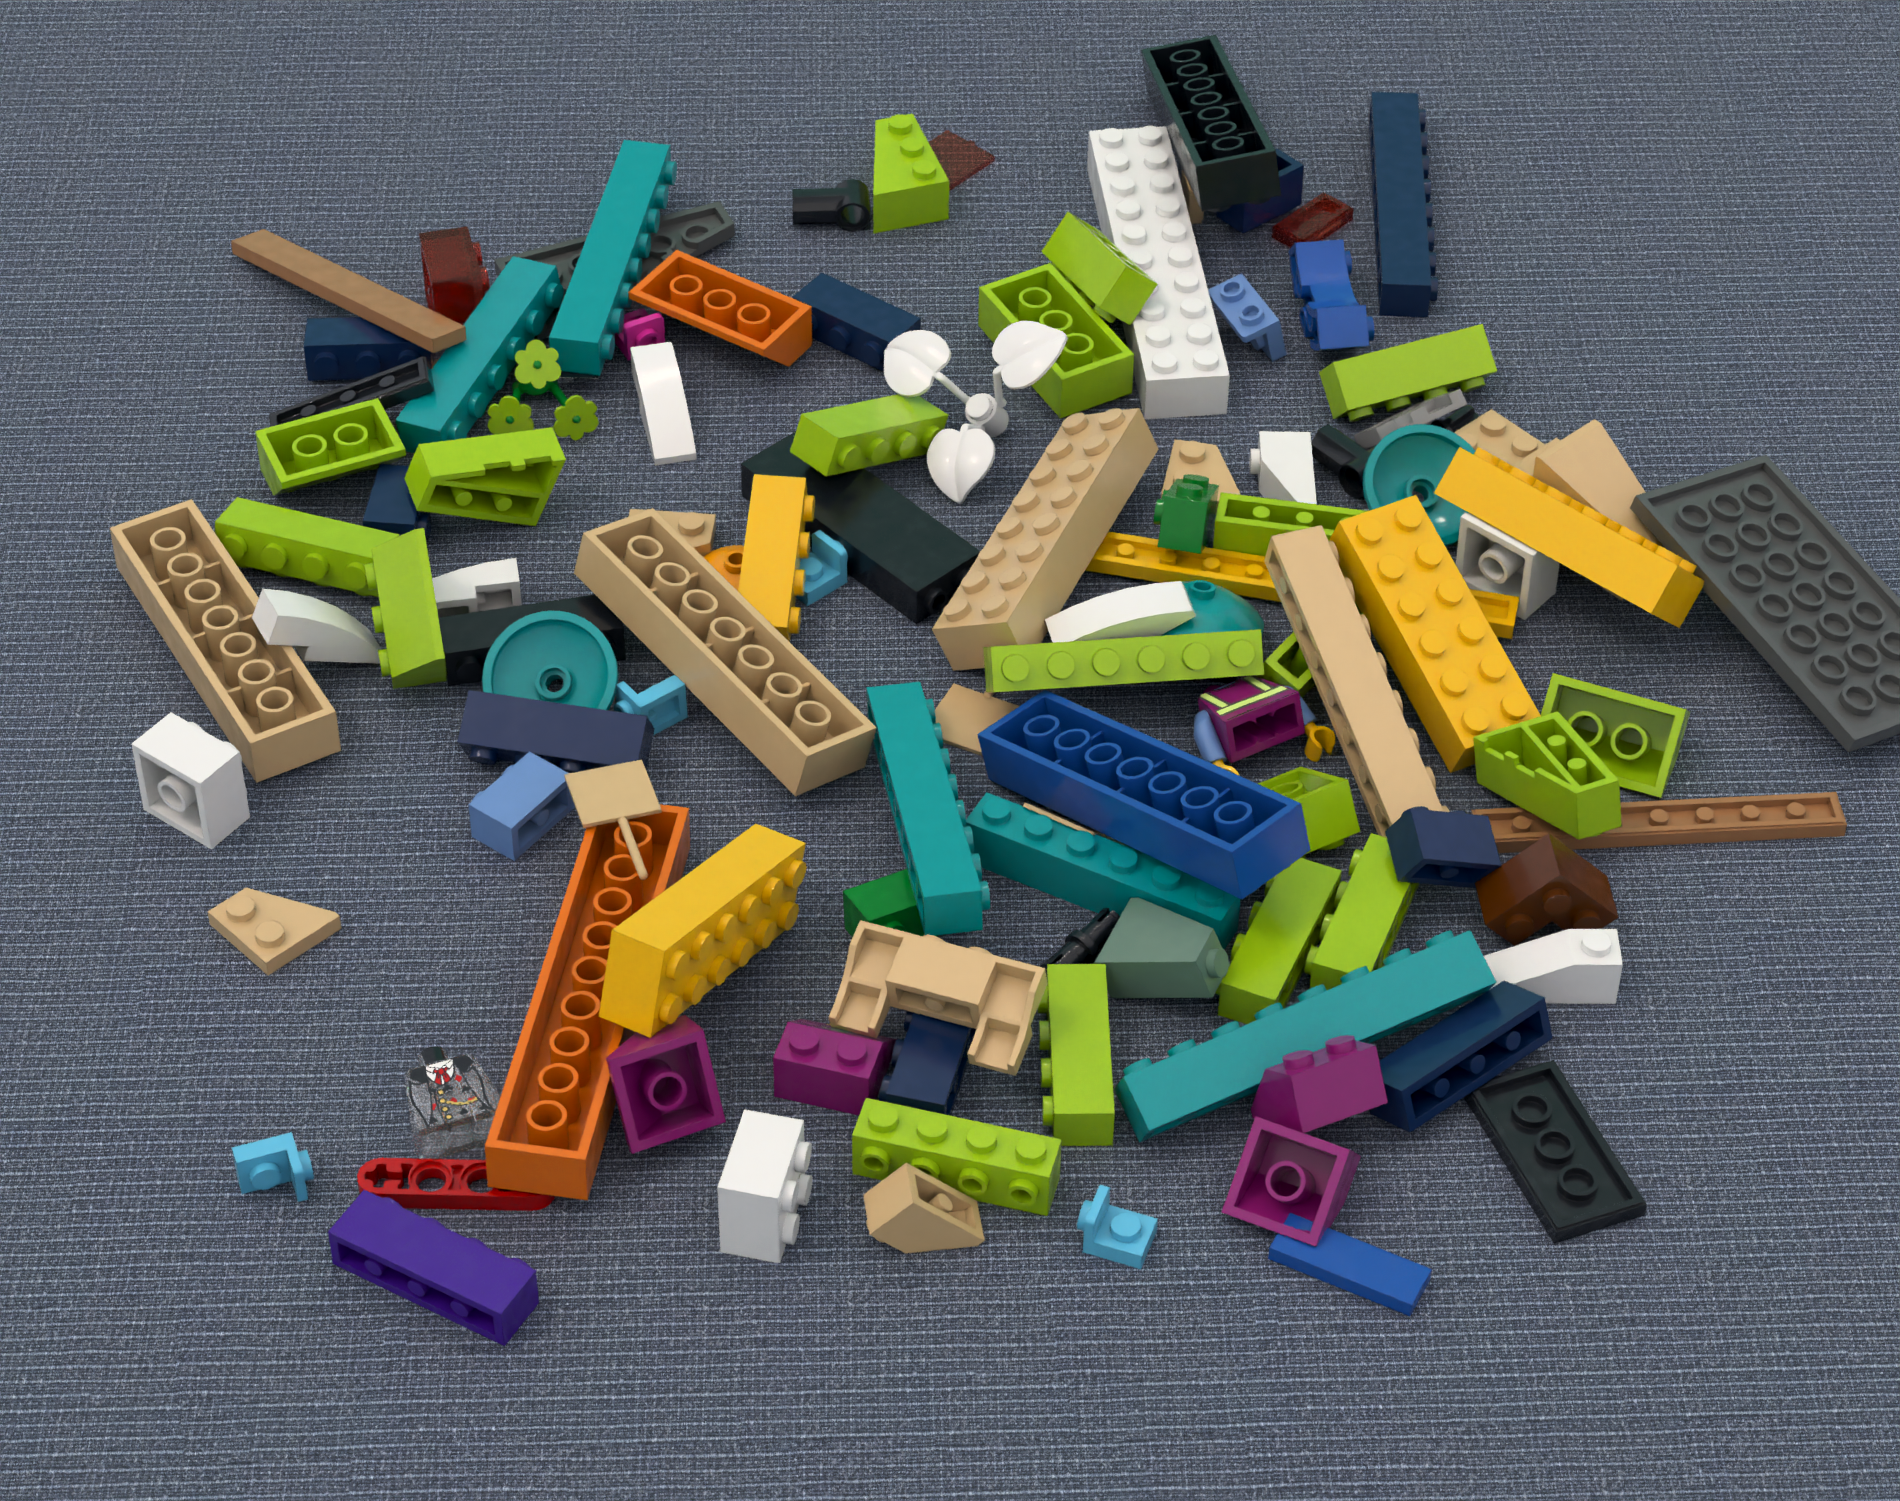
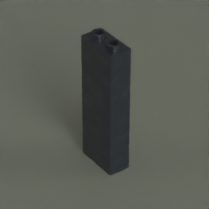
(887, 538)

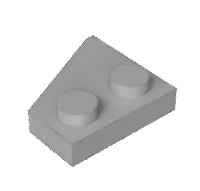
(1418, 413)

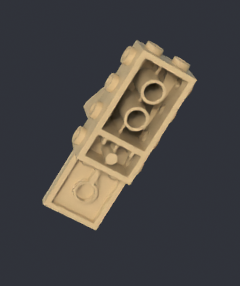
(1580, 465)

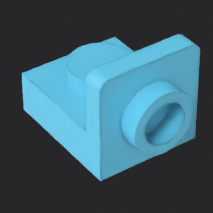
(824, 568)
(662, 703)
(272, 1163)
(1114, 1231)

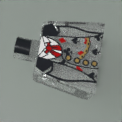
(449, 1104)

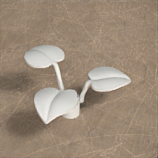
(965, 456)

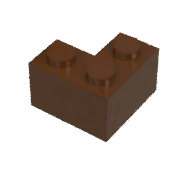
(1545, 887)

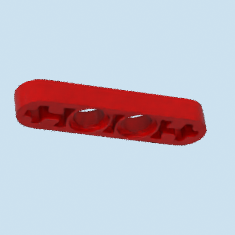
(453, 1195)

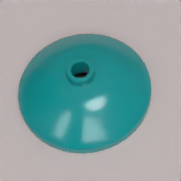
(1415, 461)
(1217, 611)
(552, 648)

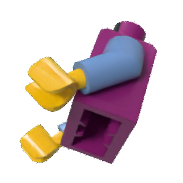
(1252, 717)

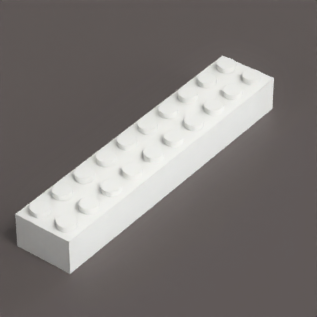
(1145, 214)

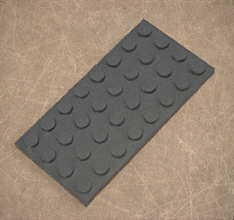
(1790, 591)

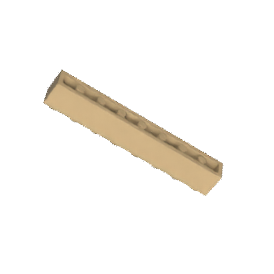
(1350, 676)

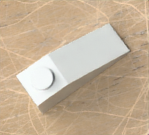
(1284, 466)
(1564, 966)

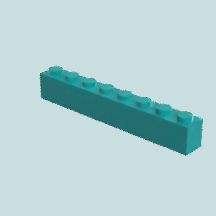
(612, 257)
(927, 810)
(1365, 1006)

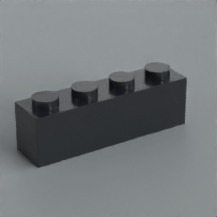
(471, 635)

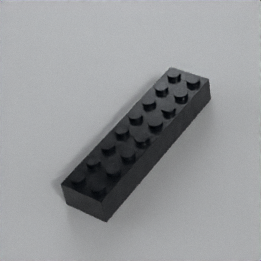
(1211, 124)

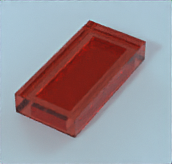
(1313, 221)

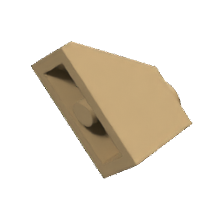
(921, 1213)

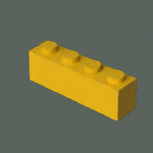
(774, 549)

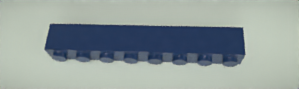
(1401, 205)

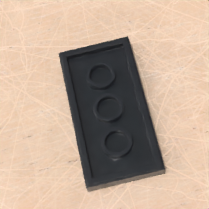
(1555, 1152)

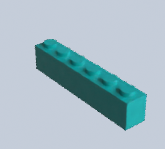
(478, 367)
(1090, 867)

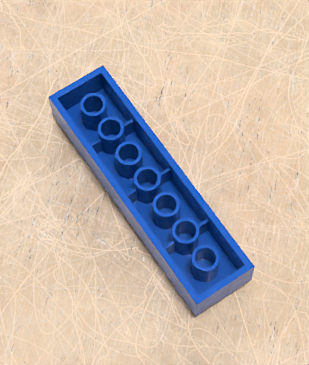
(1145, 793)

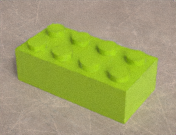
(1094, 359)

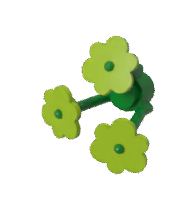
(535, 375)

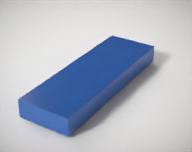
(1353, 1266)

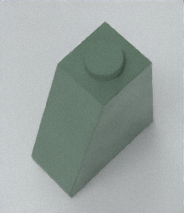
(1161, 955)

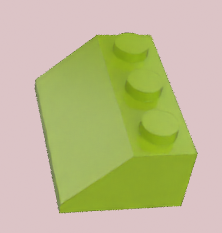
(327, 446)
(406, 611)
(1627, 732)
(1324, 802)

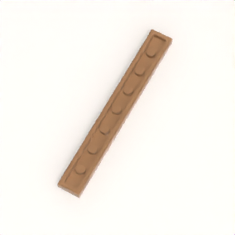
(349, 291)
(1685, 822)

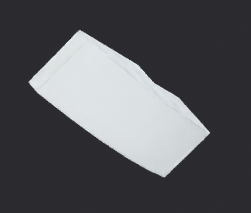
(662, 403)
(478, 588)
(1124, 614)
(314, 628)

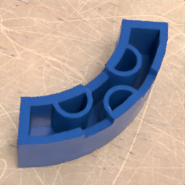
(1330, 309)

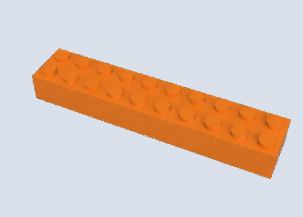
(559, 1081)

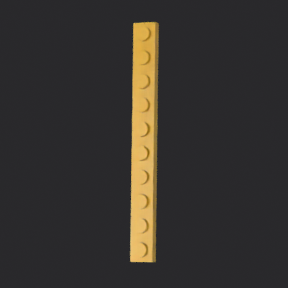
(1239, 573)

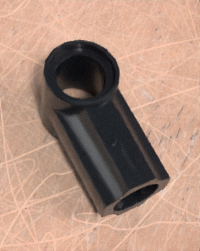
(845, 205)
(1342, 457)

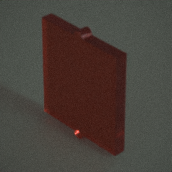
(959, 157)

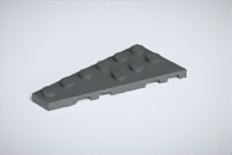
(687, 231)

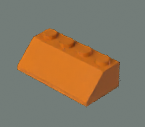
(728, 307)

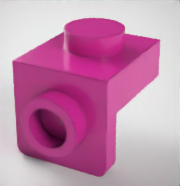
(640, 330)

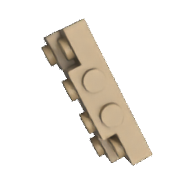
(944, 983)

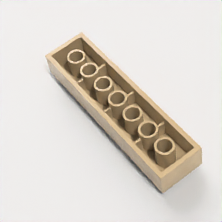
(1047, 535)
(205, 617)
(725, 651)

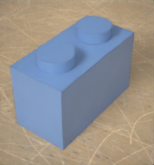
(520, 806)

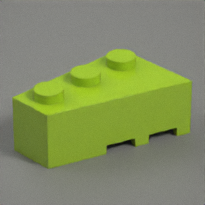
(907, 177)
(487, 476)
(1550, 774)

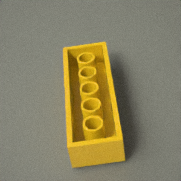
(1572, 534)
(1430, 628)
(702, 930)

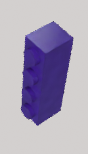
(434, 1267)

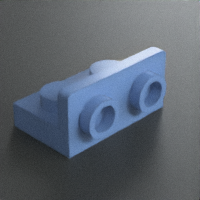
(1249, 316)

